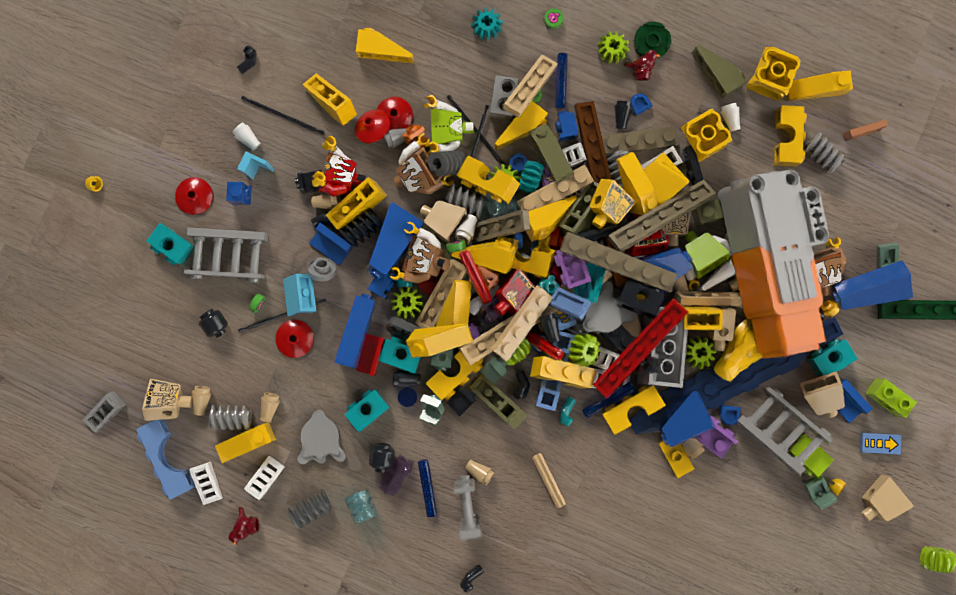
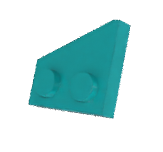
(591, 289)

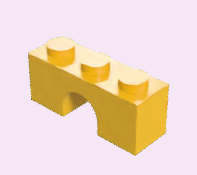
(792, 121)
(500, 187)
(539, 262)
(562, 371)
(444, 385)
(646, 399)

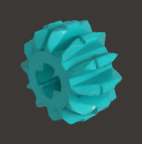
(493, 21)
(531, 177)

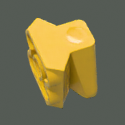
(774, 73)
(707, 134)
(665, 178)

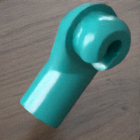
(565, 410)

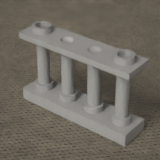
(218, 237)
(765, 437)
(471, 524)

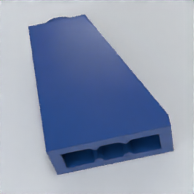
(671, 260)
(687, 422)

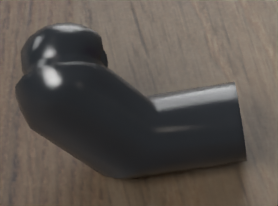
(250, 59)
(321, 218)
(524, 385)
(469, 577)

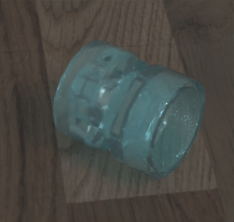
(498, 209)
(361, 506)

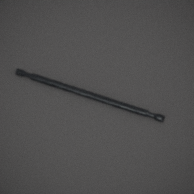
(283, 115)
(476, 130)
(478, 136)
(272, 319)

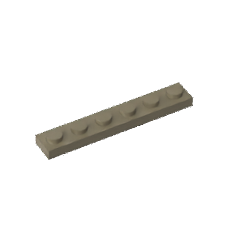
(661, 216)
(618, 262)

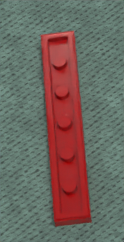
(640, 348)

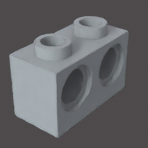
(499, 96)

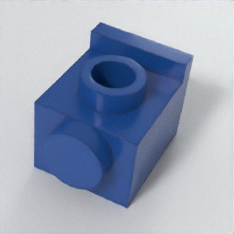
(566, 126)
(238, 193)
(380, 287)

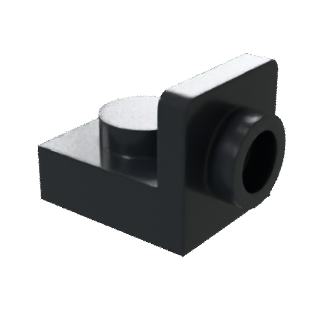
(304, 182)
(462, 400)

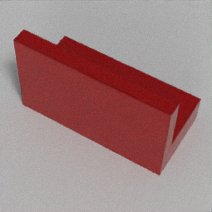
(370, 354)

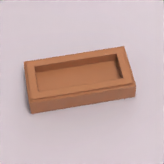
(865, 130)

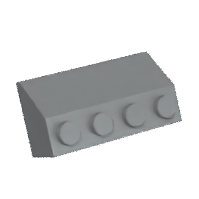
(670, 358)

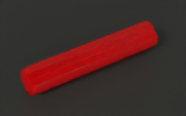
(475, 276)
(544, 345)

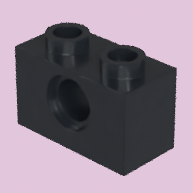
(629, 301)

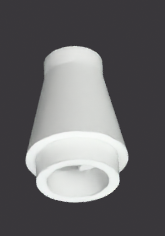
(731, 116)
(246, 136)
(466, 229)

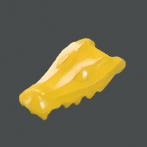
(739, 352)

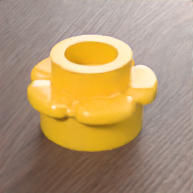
(830, 308)

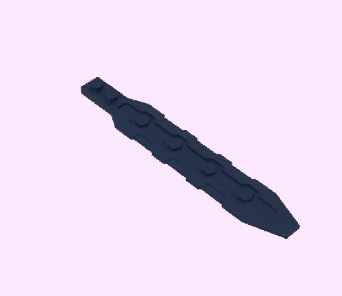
(716, 391)

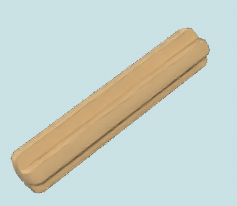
(549, 480)

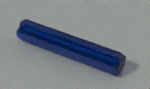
(561, 80)
(604, 402)
(427, 488)

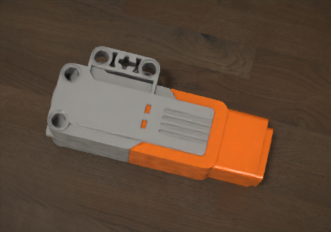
(771, 241)

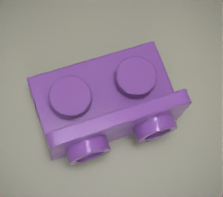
(574, 269)
(717, 439)

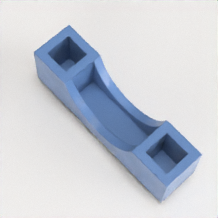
(550, 390)
(154, 437)

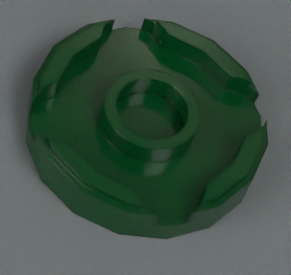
(652, 37)

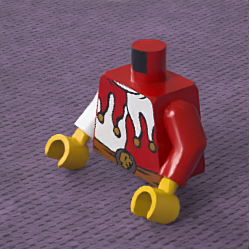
(338, 171)

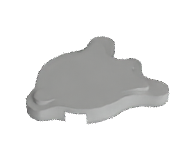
(605, 314)
(319, 439)

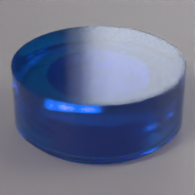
(407, 397)

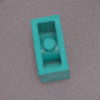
(181, 247)
(842, 354)
(389, 355)
(361, 420)

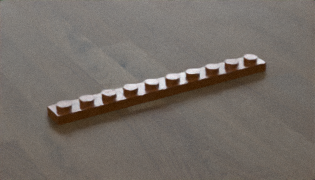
(596, 160)

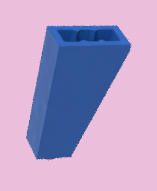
(392, 241)
(875, 287)
(355, 331)

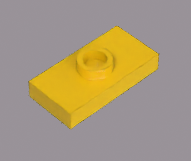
(677, 459)

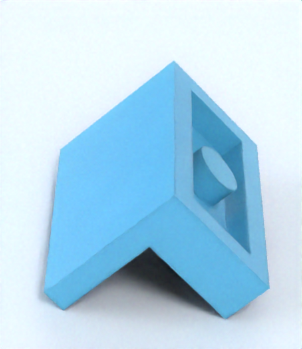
(250, 164)
(299, 294)

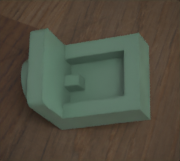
(887, 254)
(442, 360)
(494, 369)
(432, 409)
(819, 492)

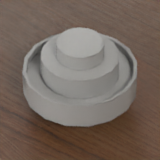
(321, 269)

